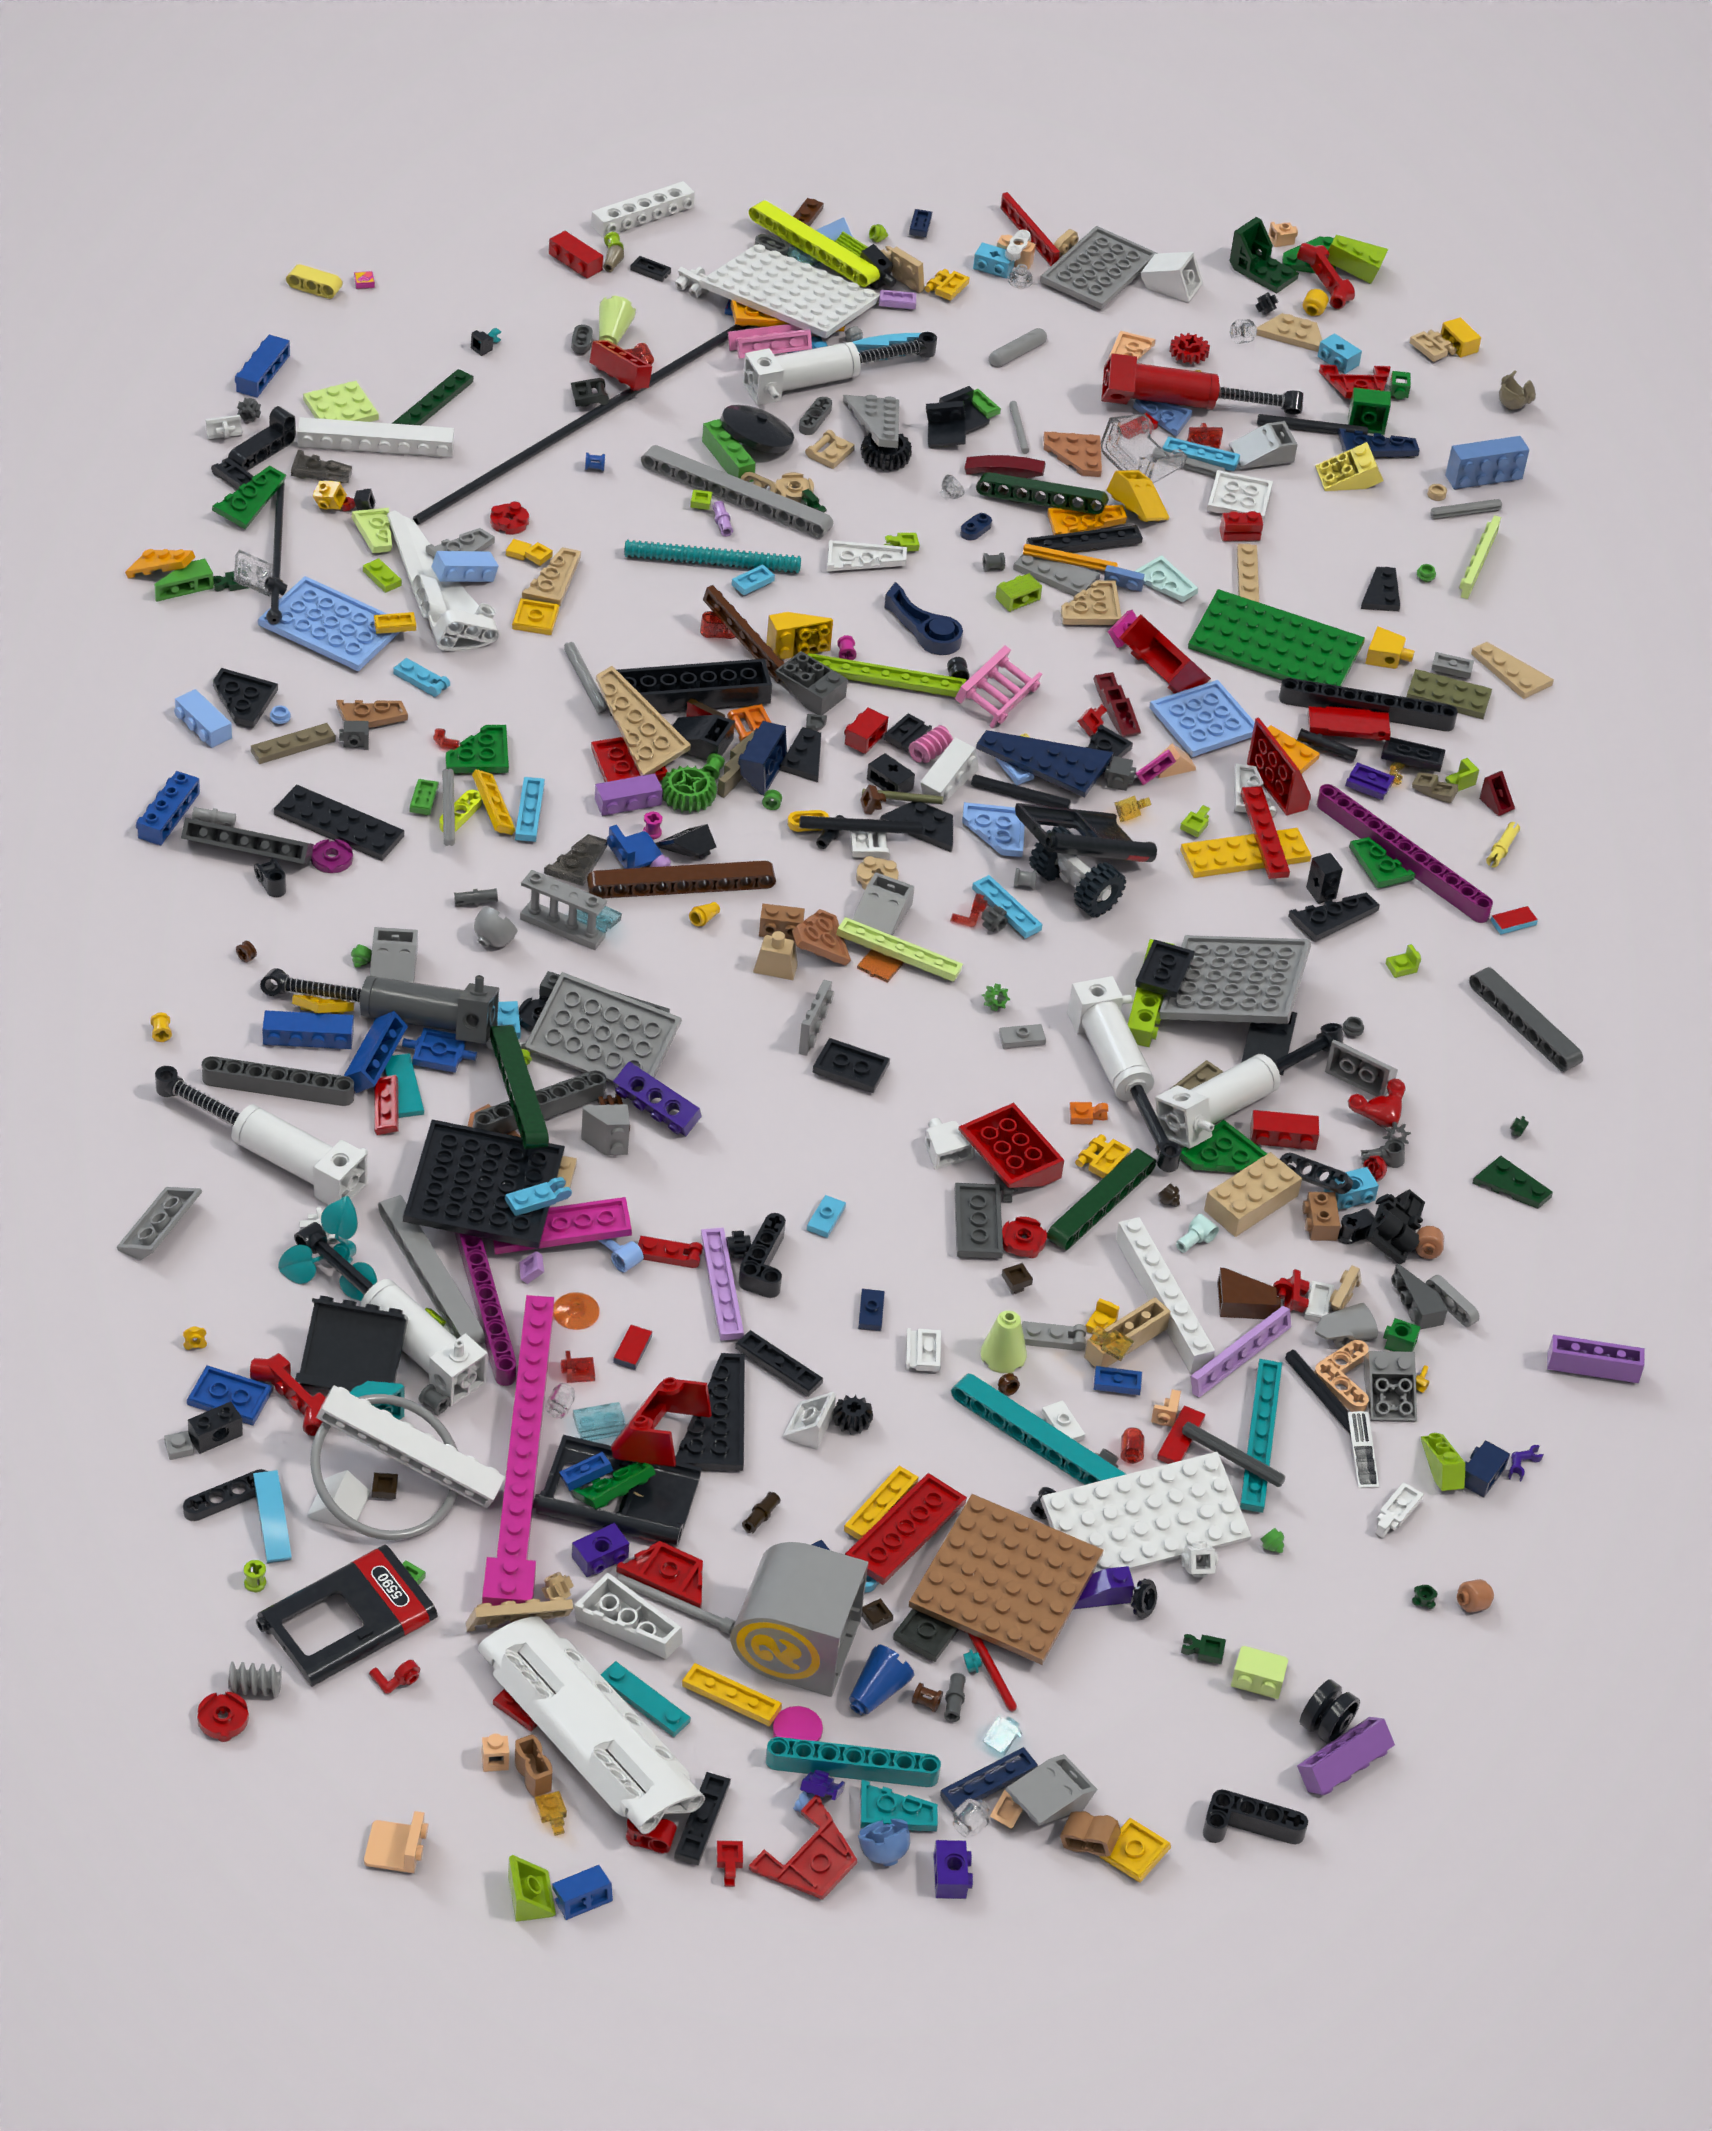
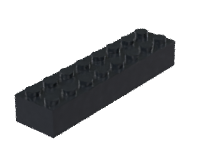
(709, 683)

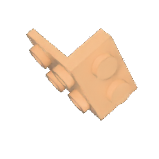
(396, 1844)

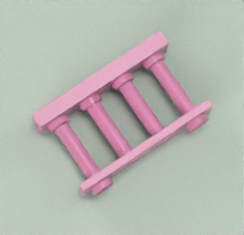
(777, 338)
(990, 670)

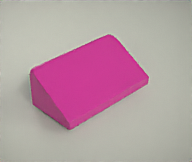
(1155, 767)

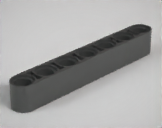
(1526, 1019)
(278, 1081)
(552, 1101)

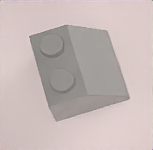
(606, 1128)

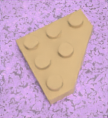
(1093, 606)

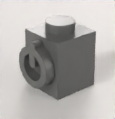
(1120, 773)

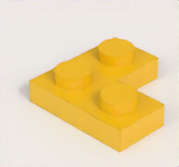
(321, 1005)

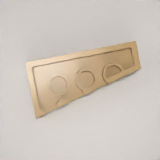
(509, 1610)

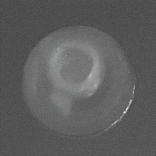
(1020, 277)
(951, 488)

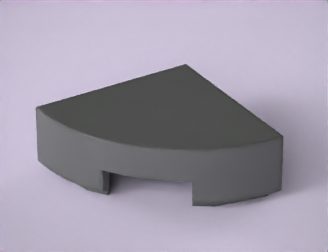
(816, 722)

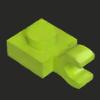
(907, 540)
(1196, 822)

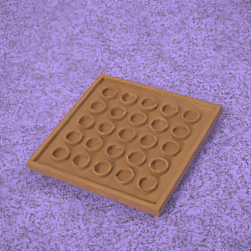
(1006, 1578)

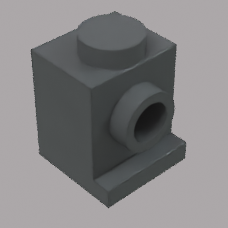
(355, 734)

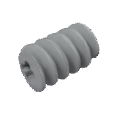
(254, 1679)

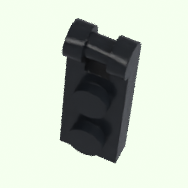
(231, 472)

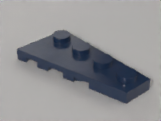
(1379, 444)

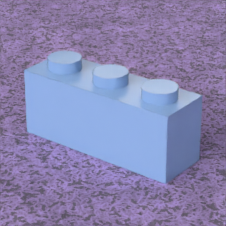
(464, 566)
(203, 718)

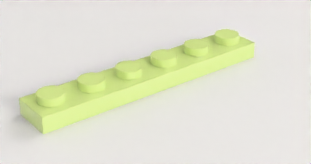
(1481, 554)
(899, 949)

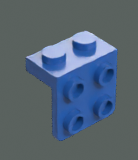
(633, 850)

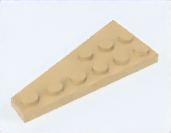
(645, 731)

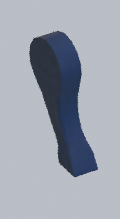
(934, 632)

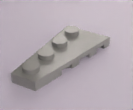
(813, 1017)

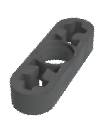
(815, 422)

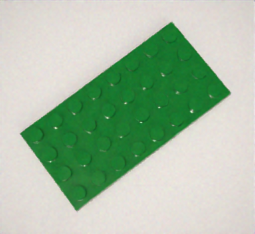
(1274, 641)

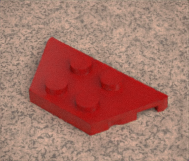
(667, 1571)

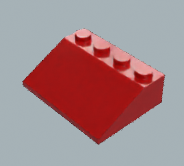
(1277, 771)
(1014, 1148)

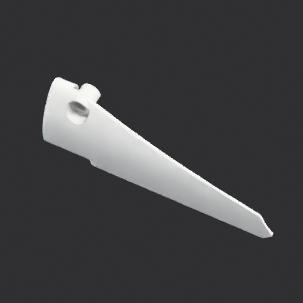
(451, 611)

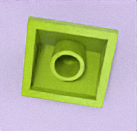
(530, 1890)

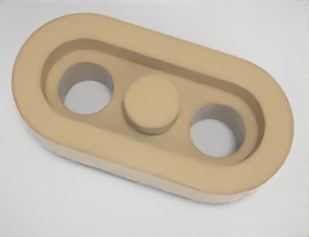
(1066, 241)
(759, 481)

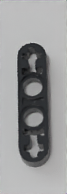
(1316, 1171)
(225, 1491)

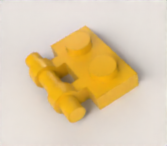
(947, 284)
(1109, 1157)

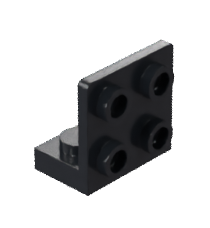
(974, 417)
(946, 423)

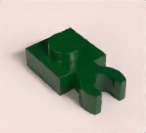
(811, 500)
(221, 583)
(1208, 1648)

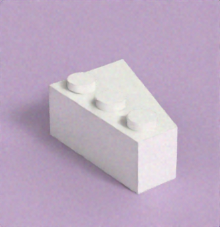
(951, 770)

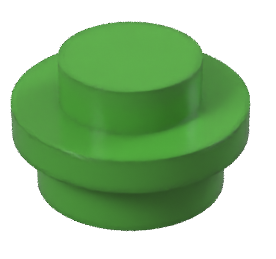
(1426, 572)

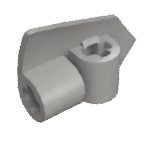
(1348, 1325)

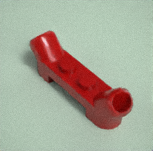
(1317, 258)
(278, 1372)

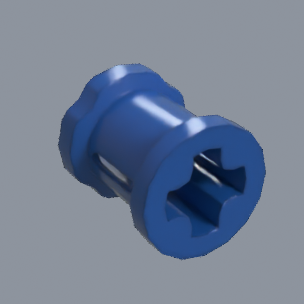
(599, 461)

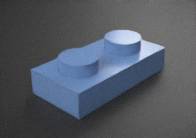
(1125, 578)

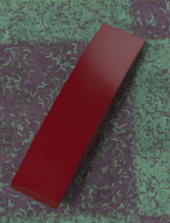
(1005, 465)
(1117, 705)

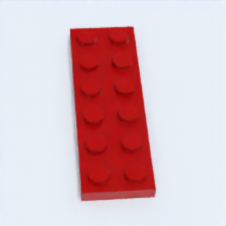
(907, 1527)

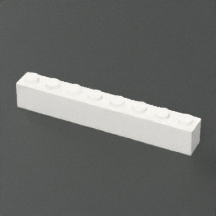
(375, 437)
(1159, 1283)
(410, 1446)

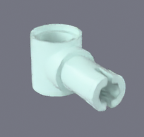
(1199, 1230)

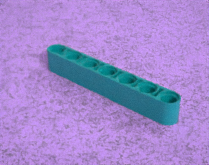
(843, 1755)

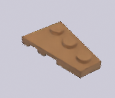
(377, 713)

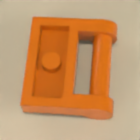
(753, 715)

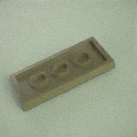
(1465, 696)

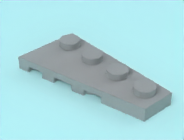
(1056, 574)

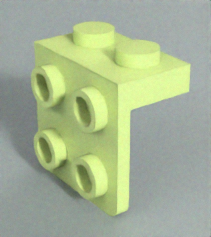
(1259, 1672)

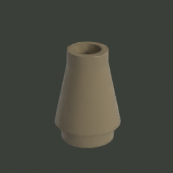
(614, 256)

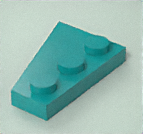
(885, 1805)

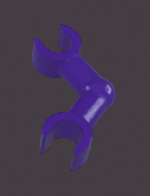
(1517, 1457)

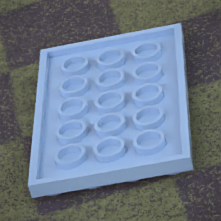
(329, 623)

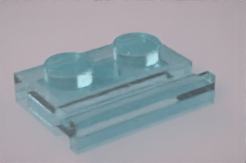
(606, 918)
(599, 1421)

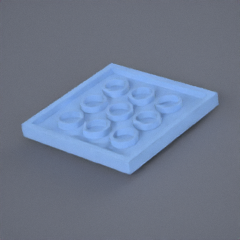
(1204, 718)

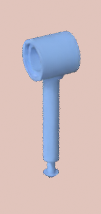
(624, 1256)

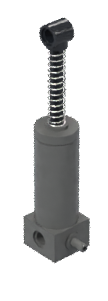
(464, 1011)

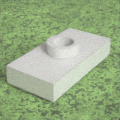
(1062, 1419)

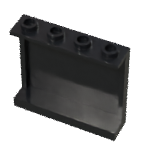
(351, 1345)

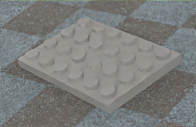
(1098, 267)
(601, 1030)

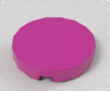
(798, 1723)

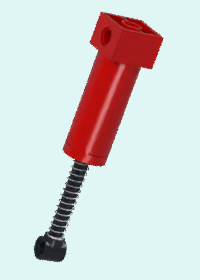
(1129, 380)

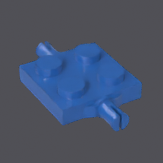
(438, 1050)

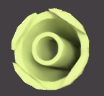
(615, 318)
(1005, 1344)

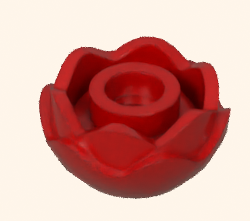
(1376, 1166)

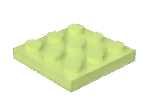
(341, 403)

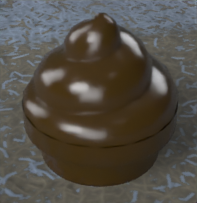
(1170, 1195)

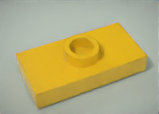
(394, 622)

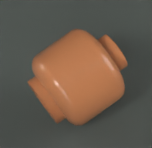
(1431, 1241)
(1475, 1595)

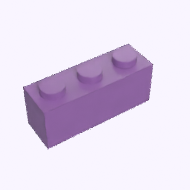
(628, 794)

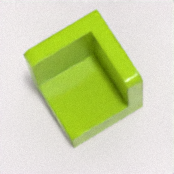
(1466, 775)

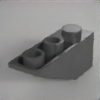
(1422, 1301)

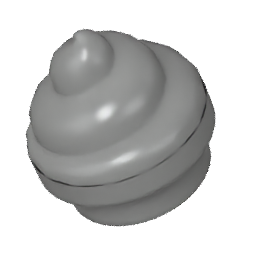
(853, 334)

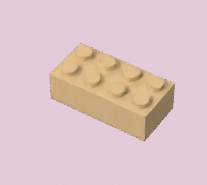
(1252, 1194)

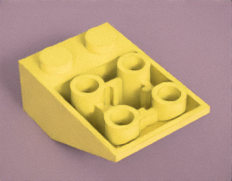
(1350, 470)

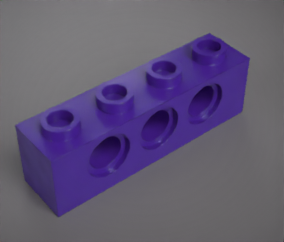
(633, 1076)

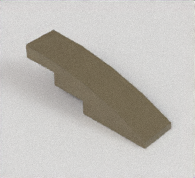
(732, 770)

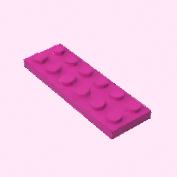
(580, 1224)

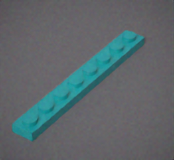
(1261, 1432)

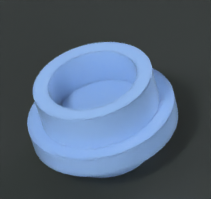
(280, 715)

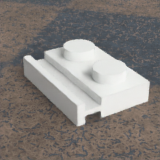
(923, 1350)

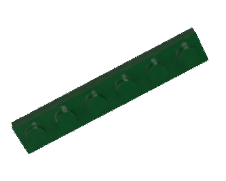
(436, 399)

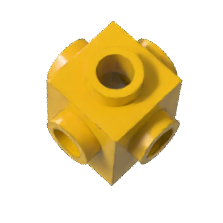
(329, 495)

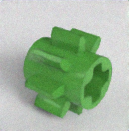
(1001, 1000)

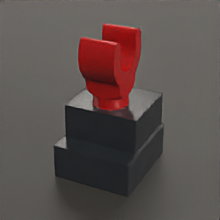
(363, 500)

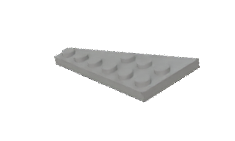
(878, 416)

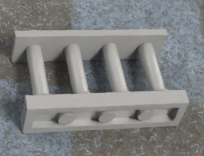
(557, 922)

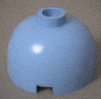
(885, 1842)

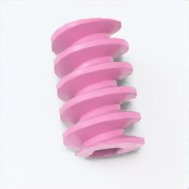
(930, 744)

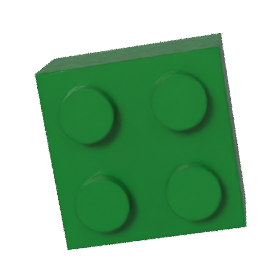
(1370, 409)

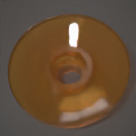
(576, 1311)

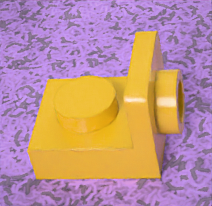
(1104, 1315)

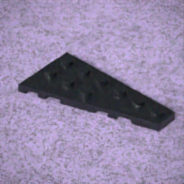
(719, 1439)

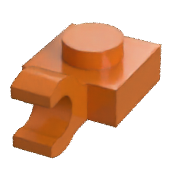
(1084, 1112)

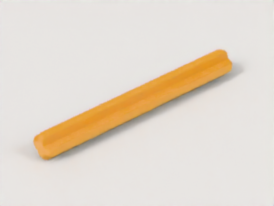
(1066, 557)

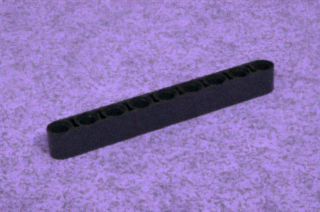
(1400, 709)

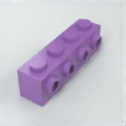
(1595, 1358)
(1346, 1755)

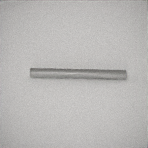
(1019, 427)

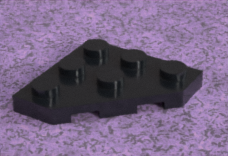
(244, 695)

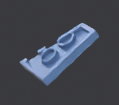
(1168, 416)

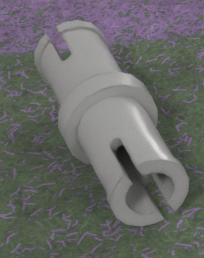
(214, 816)

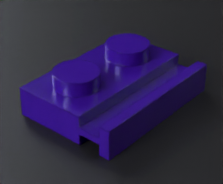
(1369, 781)
(821, 1784)

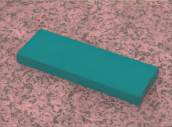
(408, 1091)

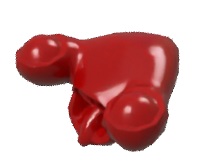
(1381, 1109)

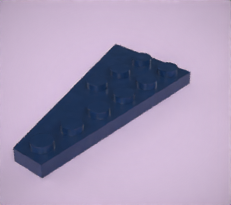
(1059, 763)

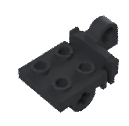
(1396, 1224)

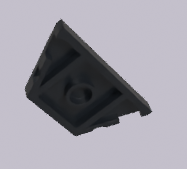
(936, 823)

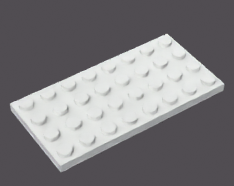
(1151, 1512)

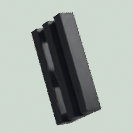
(650, 268)

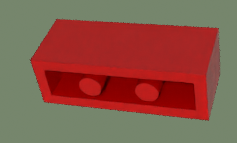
(576, 254)
(1284, 1129)

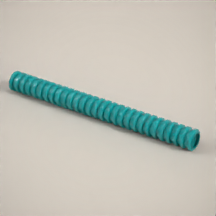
(712, 556)

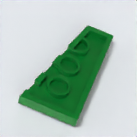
(250, 498)

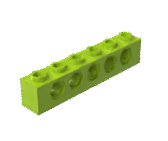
(1145, 1013)

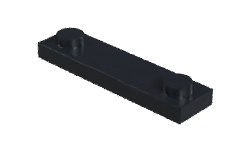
(779, 1363)
(702, 1821)

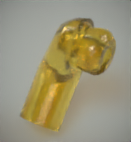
(1394, 770)

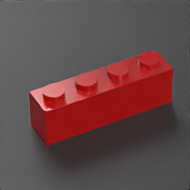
(620, 364)

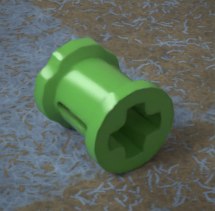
(714, 764)

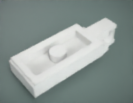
(1398, 1509)

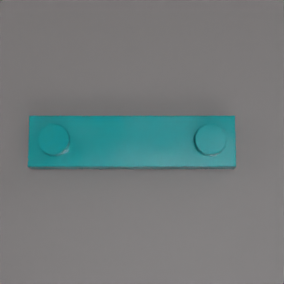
(646, 1699)

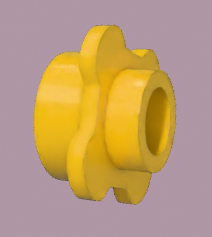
(194, 1332)

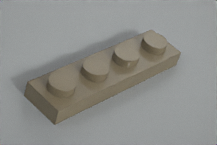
(293, 743)

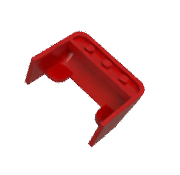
(1163, 656)
(641, 1441)

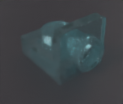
(1002, 1734)

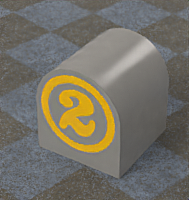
(801, 1615)

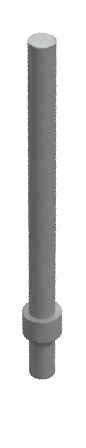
(725, 1624)

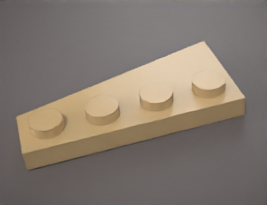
(554, 579)
(1513, 672)

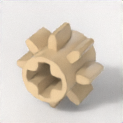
(557, 1586)

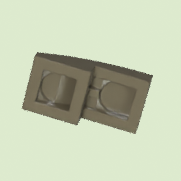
(1430, 786)

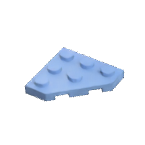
(996, 826)

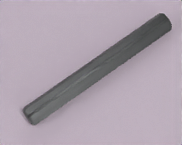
(1233, 1454)

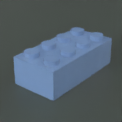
(1487, 462)

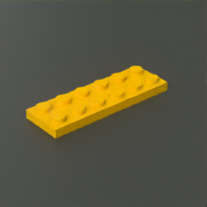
(1239, 853)

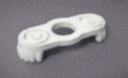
(1013, 251)

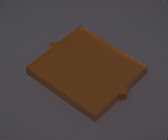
(880, 965)

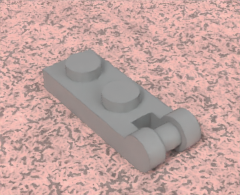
(1054, 1335)

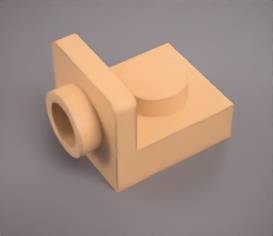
(1167, 1414)
(1006, 1810)

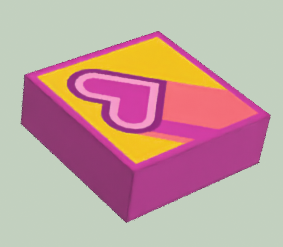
(364, 280)

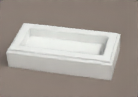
(1318, 1301)

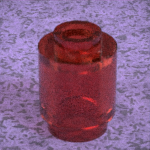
(1132, 1445)

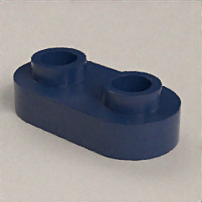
(976, 526)

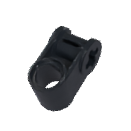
(271, 877)
(1355, 1226)

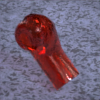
(443, 741)

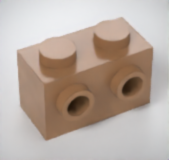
(781, 919)
(1322, 1216)

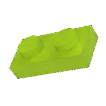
(382, 575)

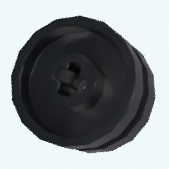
(1329, 1711)

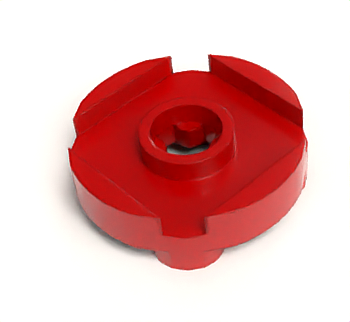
(500, 518)
(1023, 1247)
(224, 1728)

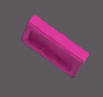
(1121, 626)

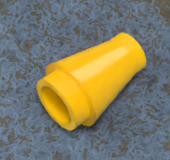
(703, 914)

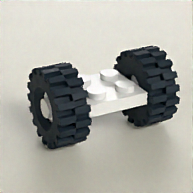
(1095, 887)

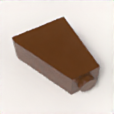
(1245, 1297)

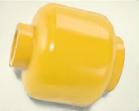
(1315, 302)

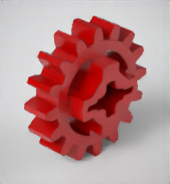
(1189, 348)

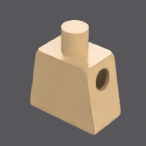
(777, 957)

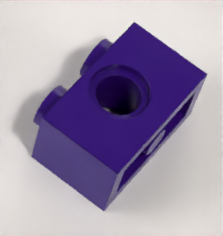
(600, 1550)
(948, 1882)

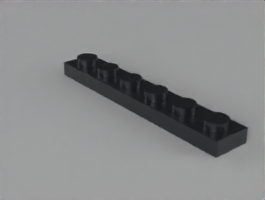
(1089, 539)

